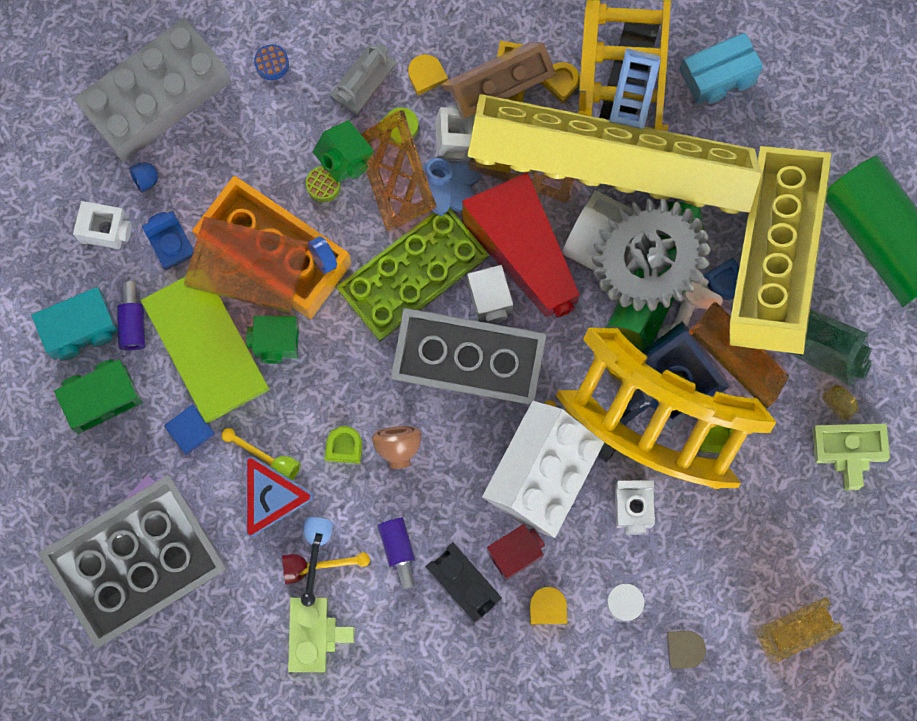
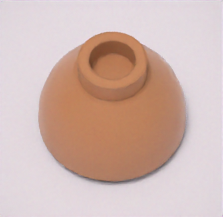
(397, 444)

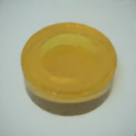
(841, 402)

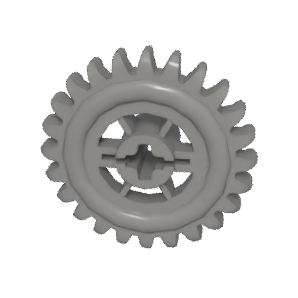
(636, 235)

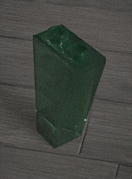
(836, 349)

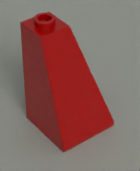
(519, 237)

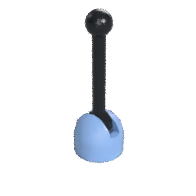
(317, 533)

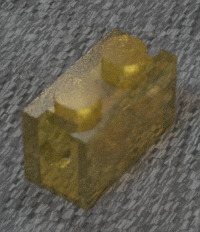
(798, 630)

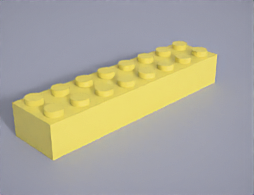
(614, 154)

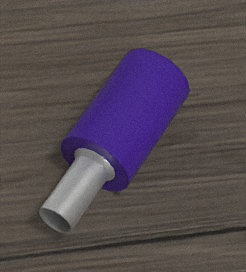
(130, 320)
(398, 549)

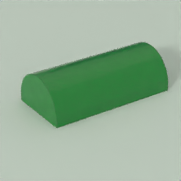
(880, 222)
(643, 325)

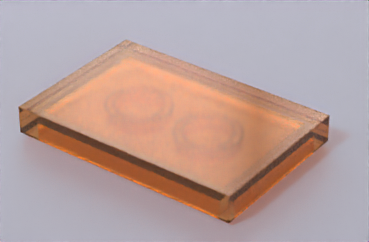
(246, 264)
(749, 366)

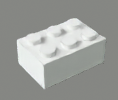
(543, 468)

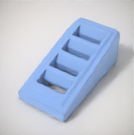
(641, 58)

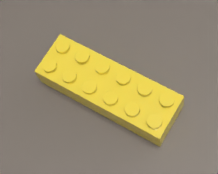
(780, 251)

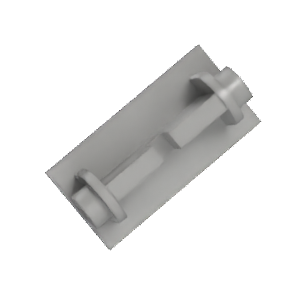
(363, 78)

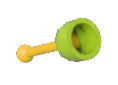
(284, 464)

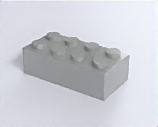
(153, 89)
(468, 356)

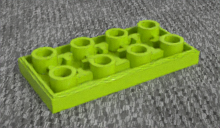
(412, 272)
(205, 348)

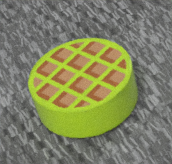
(322, 185)

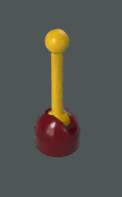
(296, 567)

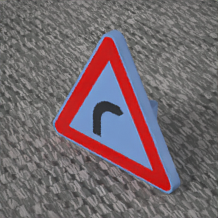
(270, 496)

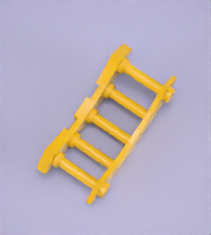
(595, 52)
(672, 393)

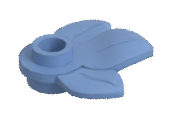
(453, 185)

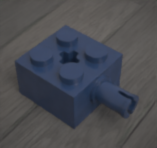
(683, 353)

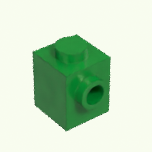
(343, 152)
(273, 338)

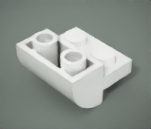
(586, 229)

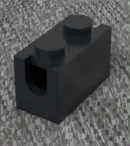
(463, 583)

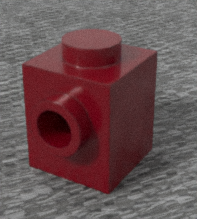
(516, 551)

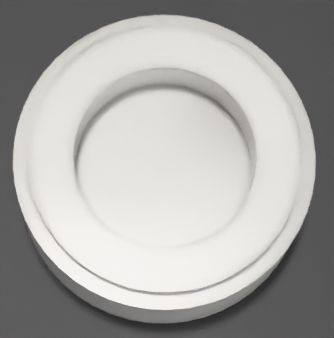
(625, 602)

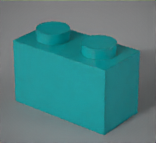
(75, 324)

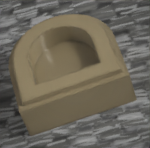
(685, 649)

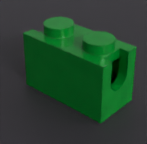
(97, 395)

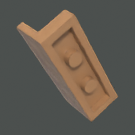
(501, 77)

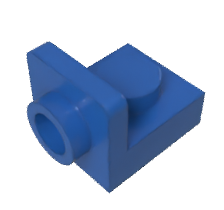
(168, 239)

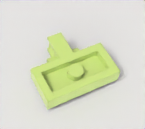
(851, 449)
(313, 635)

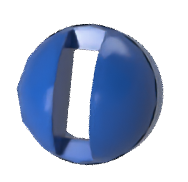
(145, 174)

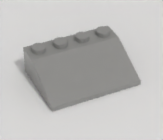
(133, 561)

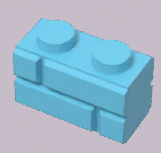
(721, 69)

